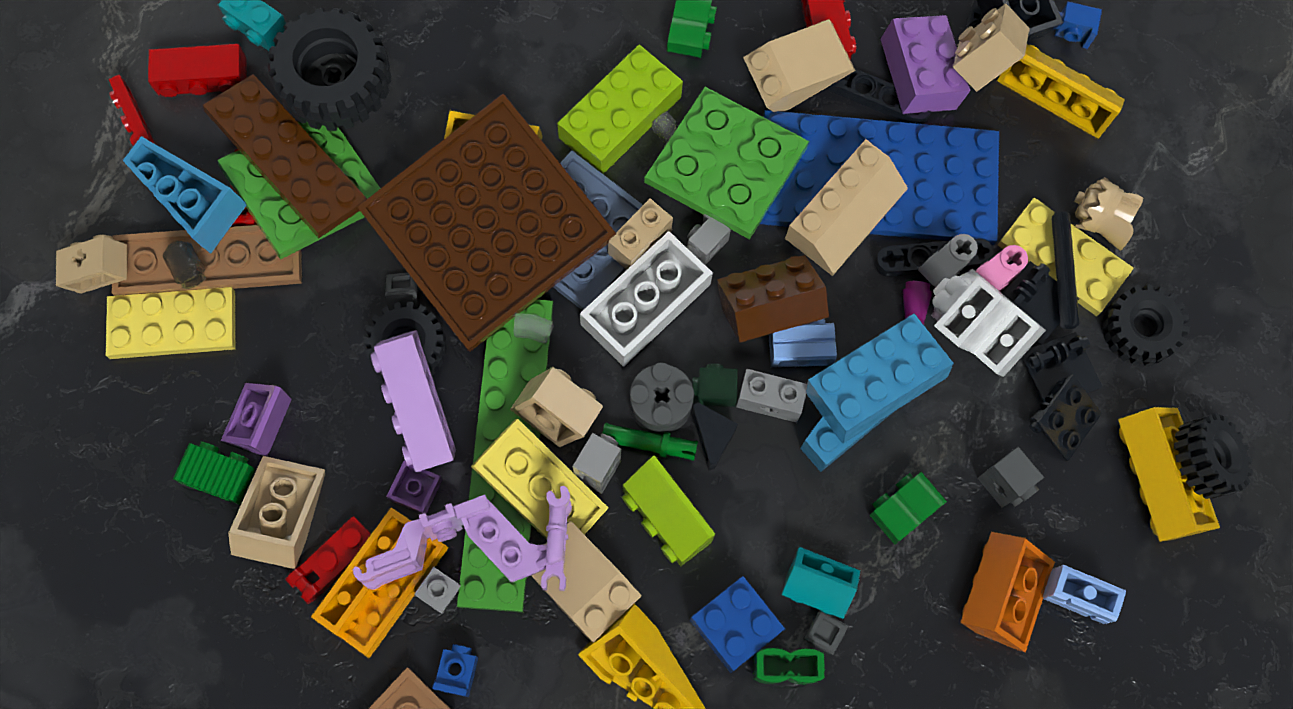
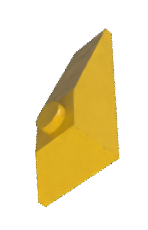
(641, 663)

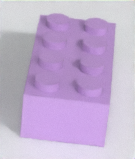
(415, 401)

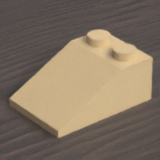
(798, 65)
(276, 512)
(594, 587)

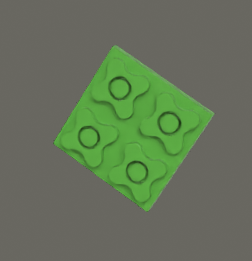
(726, 162)
(272, 214)

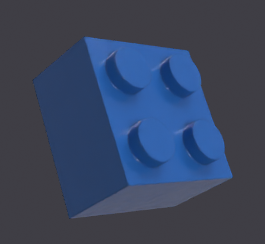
(736, 624)

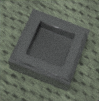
(825, 632)

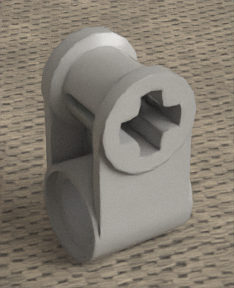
(947, 261)

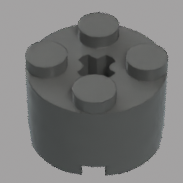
(661, 381)

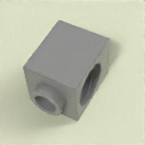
(437, 590)

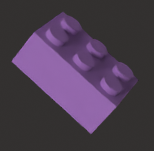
(921, 64)

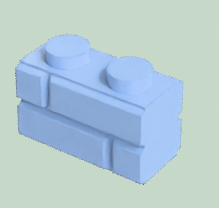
(804, 345)
(1084, 594)

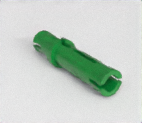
(652, 442)

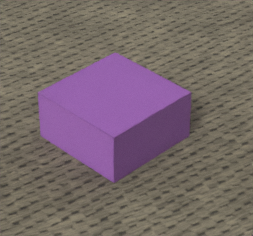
(414, 488)

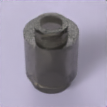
(184, 264)

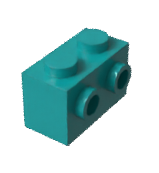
(254, 19)
(821, 583)

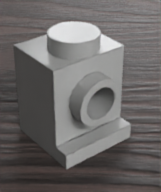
(707, 239)

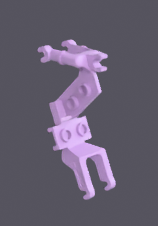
(489, 531)

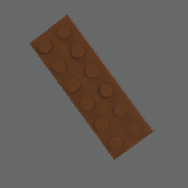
(285, 155)

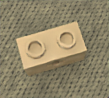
(639, 234)
(91, 264)

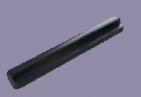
(1065, 270)

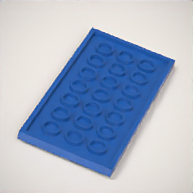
(946, 171)

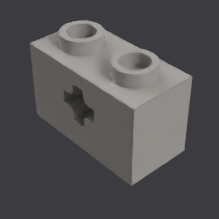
(772, 395)
(598, 461)

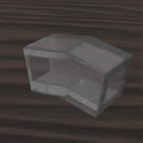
(664, 127)
(532, 327)

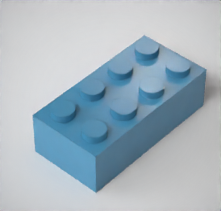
(878, 378)

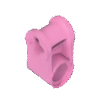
(999, 272)

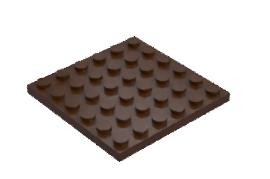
(487, 222)

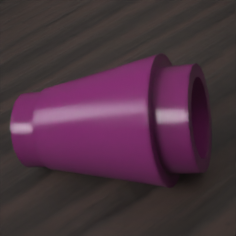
(917, 299)

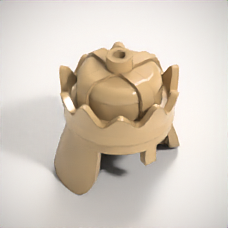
(1107, 211)

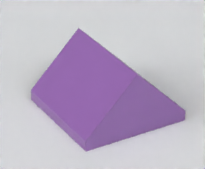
(257, 418)

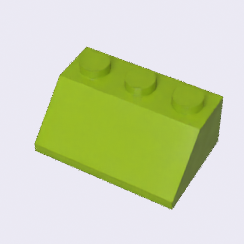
(667, 512)

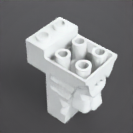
(983, 321)

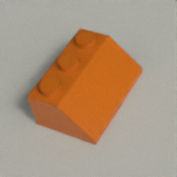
(1007, 590)

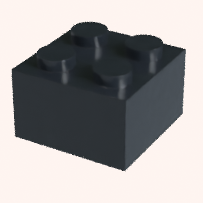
(1038, 15)

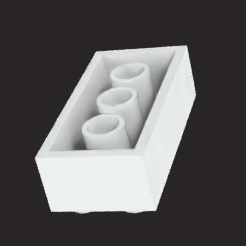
(646, 298)

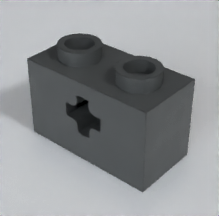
(1011, 479)

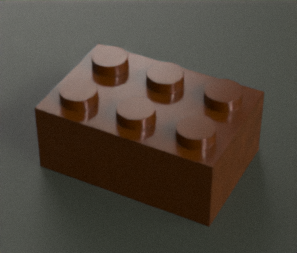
(773, 298)

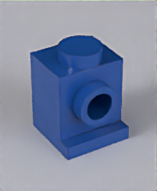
(1079, 23)
(461, 683)

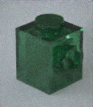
(716, 386)

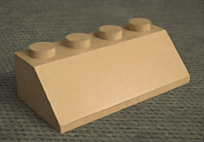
(847, 208)

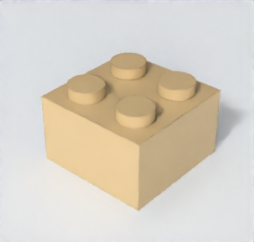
(991, 47)
(557, 407)

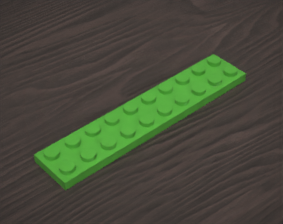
(506, 371)

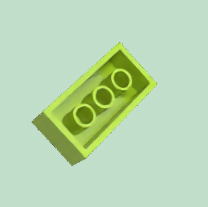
(620, 109)

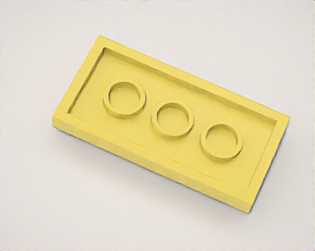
(1096, 268)
(170, 323)
(524, 473)

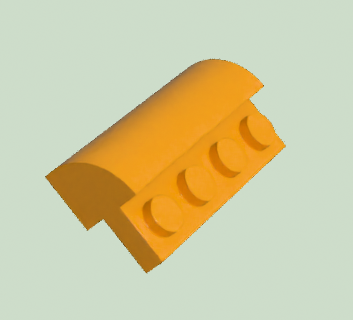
(364, 614)

